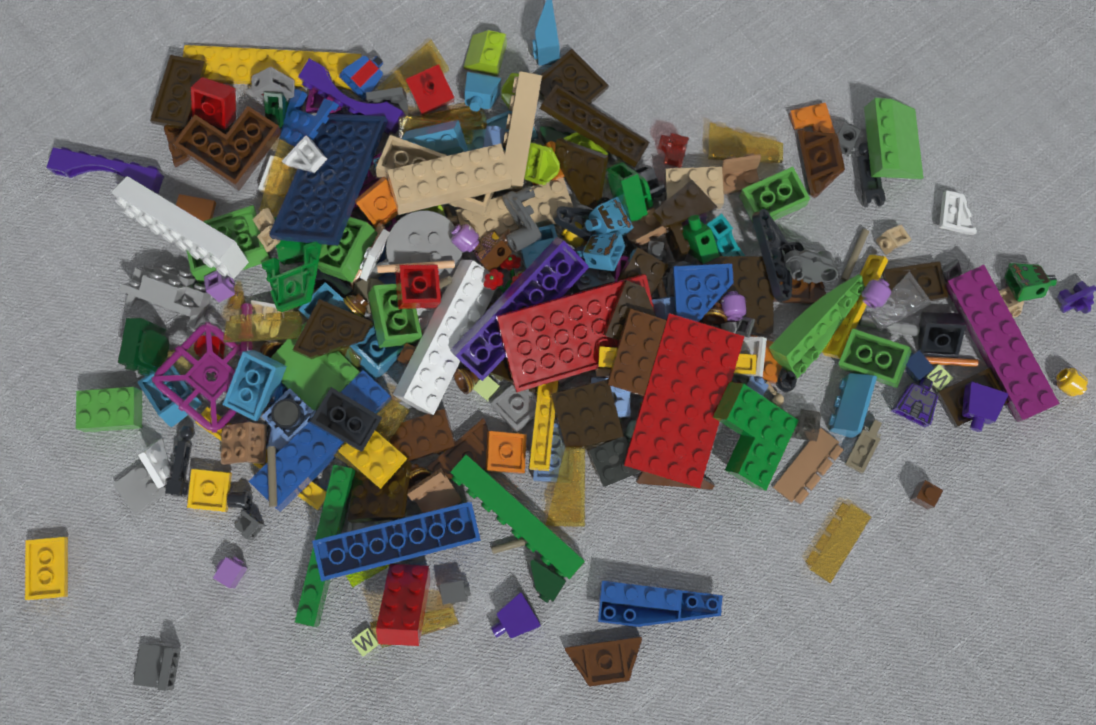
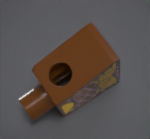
(492, 249)

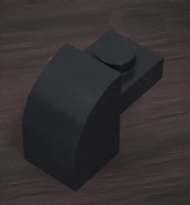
(655, 187)

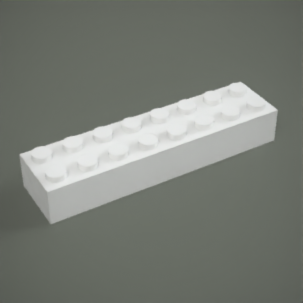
(180, 227)
(432, 361)

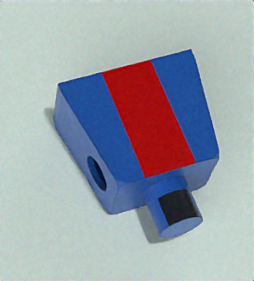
(362, 75)

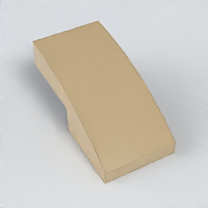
(264, 222)

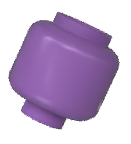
(465, 238)
(876, 293)
(733, 306)

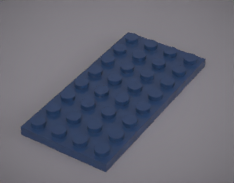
(323, 200)

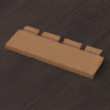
(803, 469)

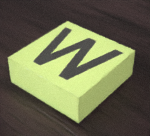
(939, 377)
(365, 642)

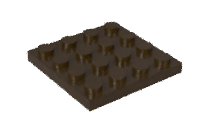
(752, 282)

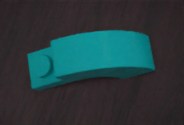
(723, 237)

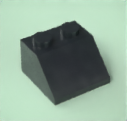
(941, 334)

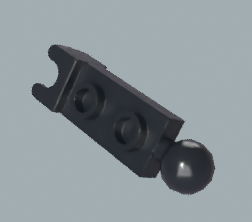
(870, 186)
(178, 471)

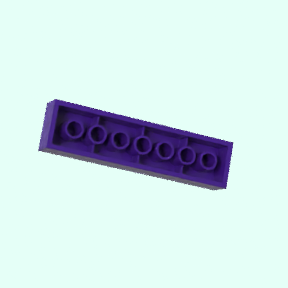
(542, 281)

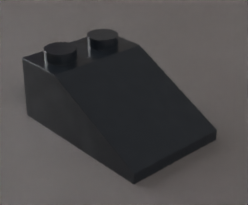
(344, 419)

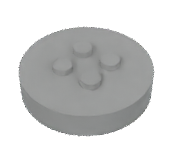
(423, 238)

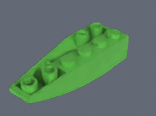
(815, 327)

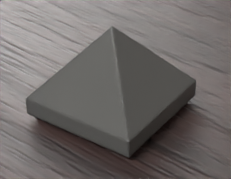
(952, 270)
(745, 326)

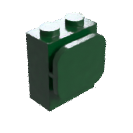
(143, 346)

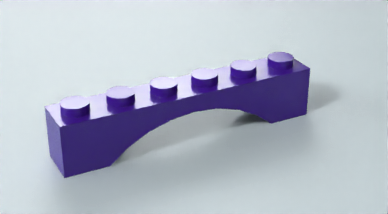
(318, 77)
(70, 164)

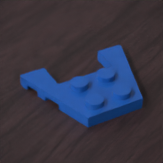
(301, 124)

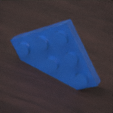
(699, 288)

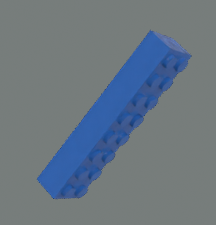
(314, 449)
(395, 541)

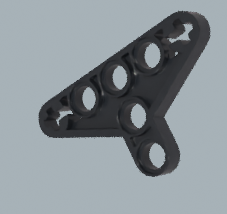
(581, 215)
(774, 244)

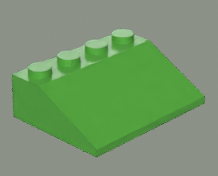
(893, 139)
(240, 228)
(312, 377)

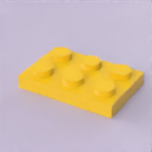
(377, 460)
(46, 568)

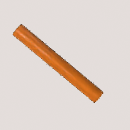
(953, 361)

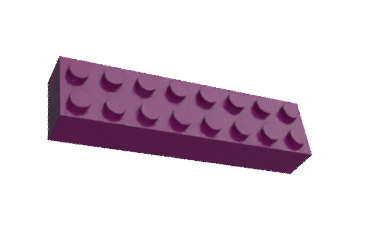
(1001, 343)

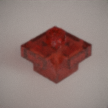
(674, 149)

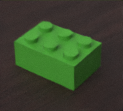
(777, 194)
(346, 258)
(392, 324)
(875, 357)
(109, 409)

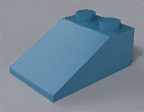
(546, 40)
(374, 359)
(253, 384)
(162, 404)

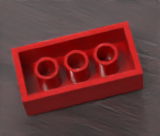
(403, 605)

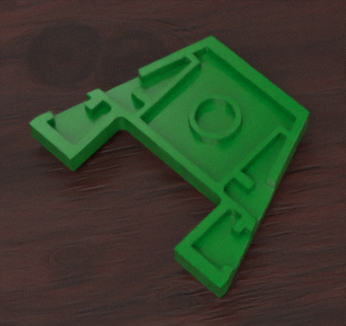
(296, 285)

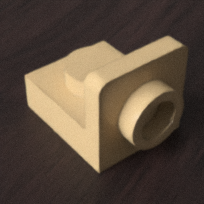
(893, 239)
(1014, 307)

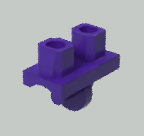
(1080, 300)

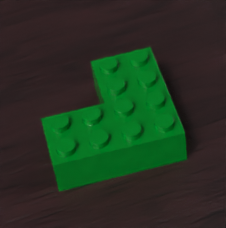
(762, 431)

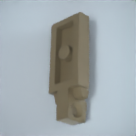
(864, 447)

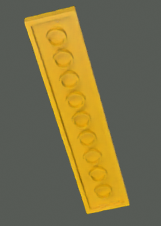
(239, 64)

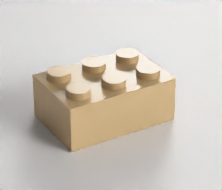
(707, 178)

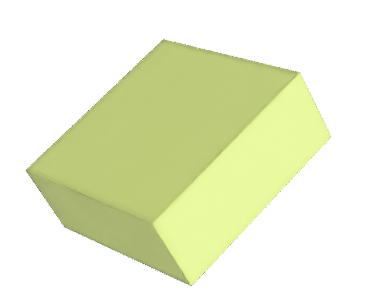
(486, 388)

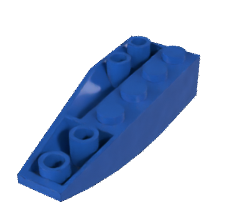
(653, 605)

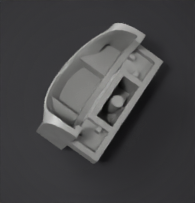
(167, 288)

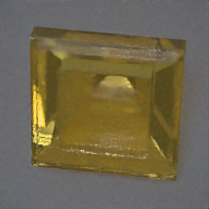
(236, 300)

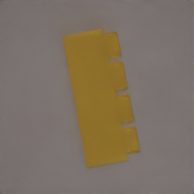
(258, 329)
(837, 547)

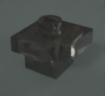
(808, 425)

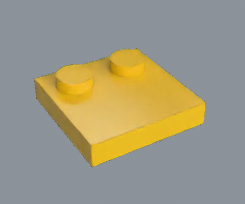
(209, 490)

